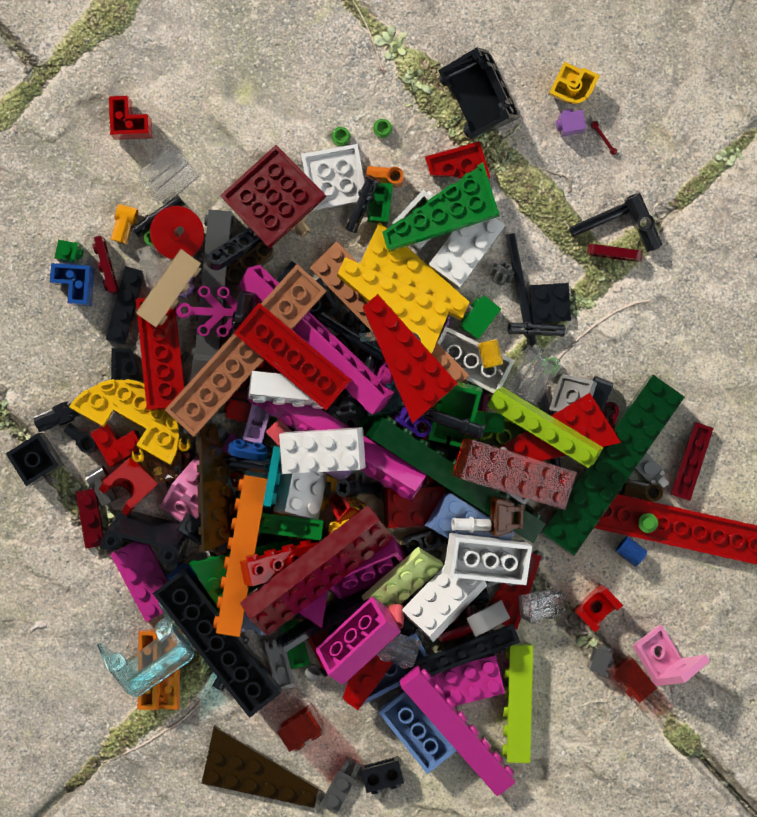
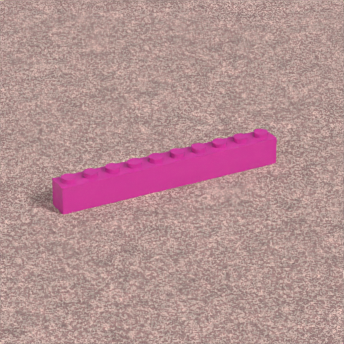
(364, 382)
(379, 462)

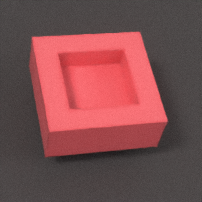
(276, 429)

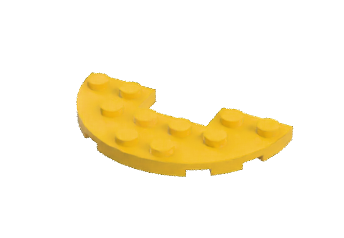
(129, 401)

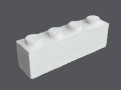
(278, 389)

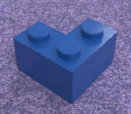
(78, 278)

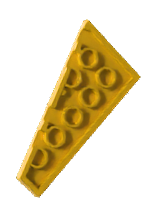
(413, 271)
(415, 308)

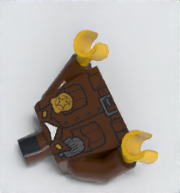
(162, 471)

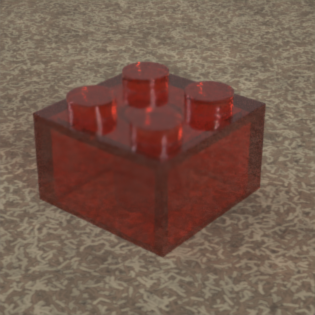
(300, 728)

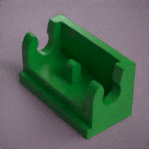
(380, 206)

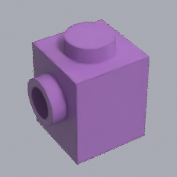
(570, 122)

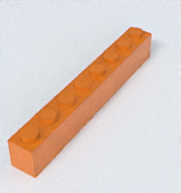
(242, 544)

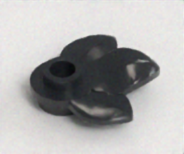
(348, 411)

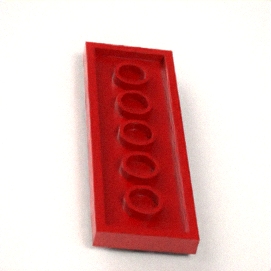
(292, 356)
(160, 360)

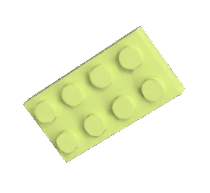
(405, 578)

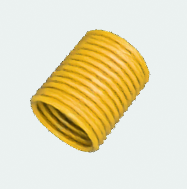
(490, 353)

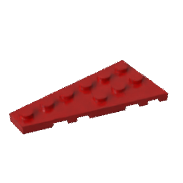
(413, 368)
(582, 417)

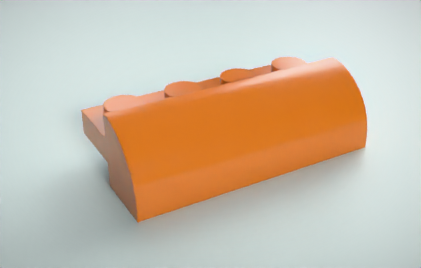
(165, 693)

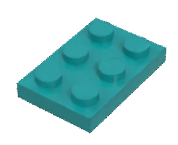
(273, 478)

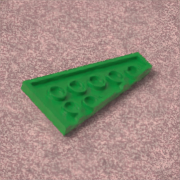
(452, 209)
(212, 569)

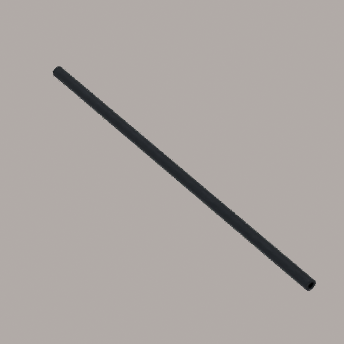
(525, 310)

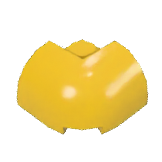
(573, 84)

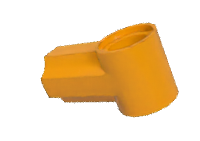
(125, 219)

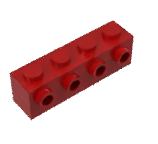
(263, 568)

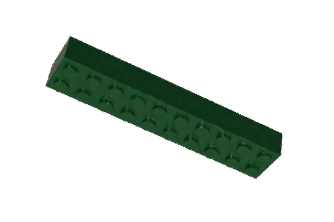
(435, 465)
(604, 479)

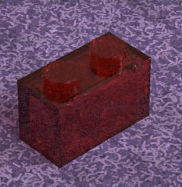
(634, 679)

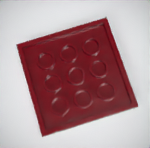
(273, 196)

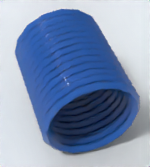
(631, 551)

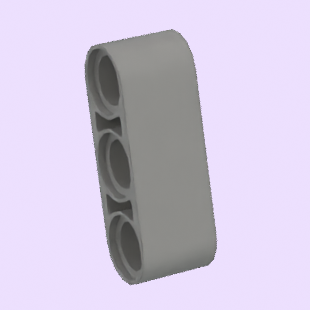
(488, 618)

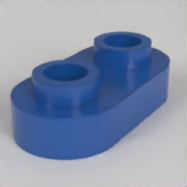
(248, 450)

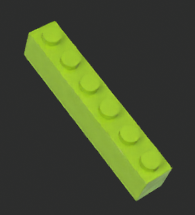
(545, 427)
(519, 703)

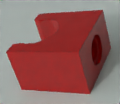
(134, 480)
(607, 601)

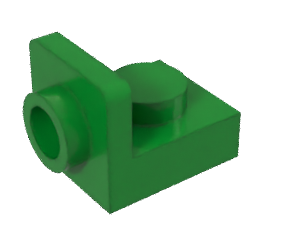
(69, 251)

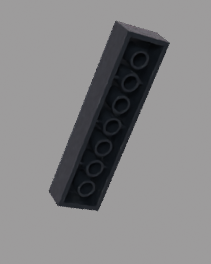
(225, 654)

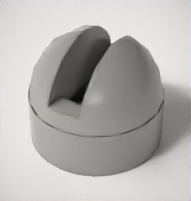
(312, 672)

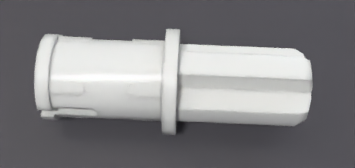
(471, 524)

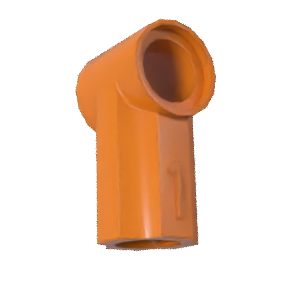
(384, 174)

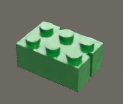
(461, 403)

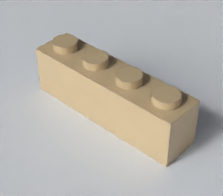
(168, 288)

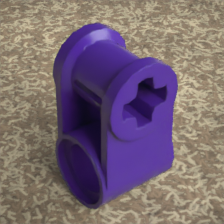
(403, 419)

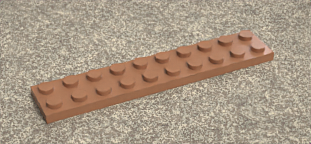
(327, 269)
(236, 360)

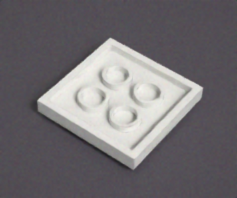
(336, 173)

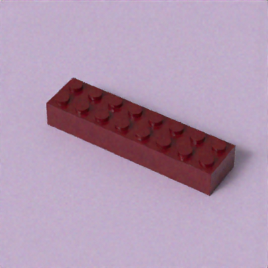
(316, 571)

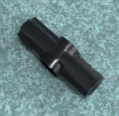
(648, 233)
(245, 305)
(58, 415)

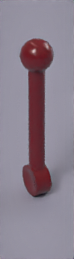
(594, 125)

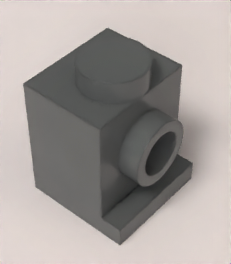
(600, 659)

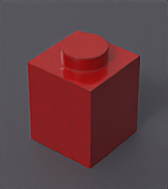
(237, 410)

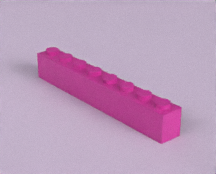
(457, 730)

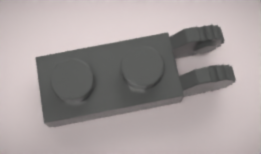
(340, 787)

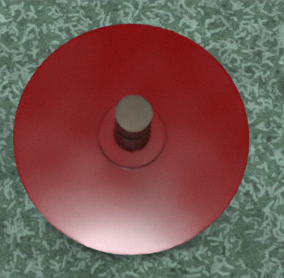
(176, 230)

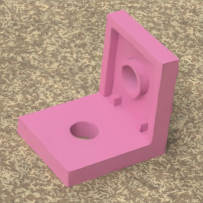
(183, 493)
(668, 666)

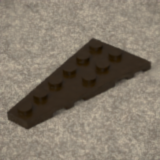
(215, 491)
(248, 771)

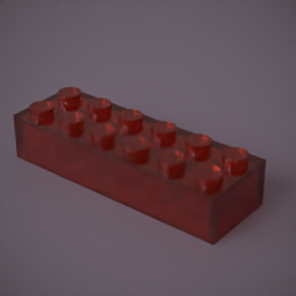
(514, 473)

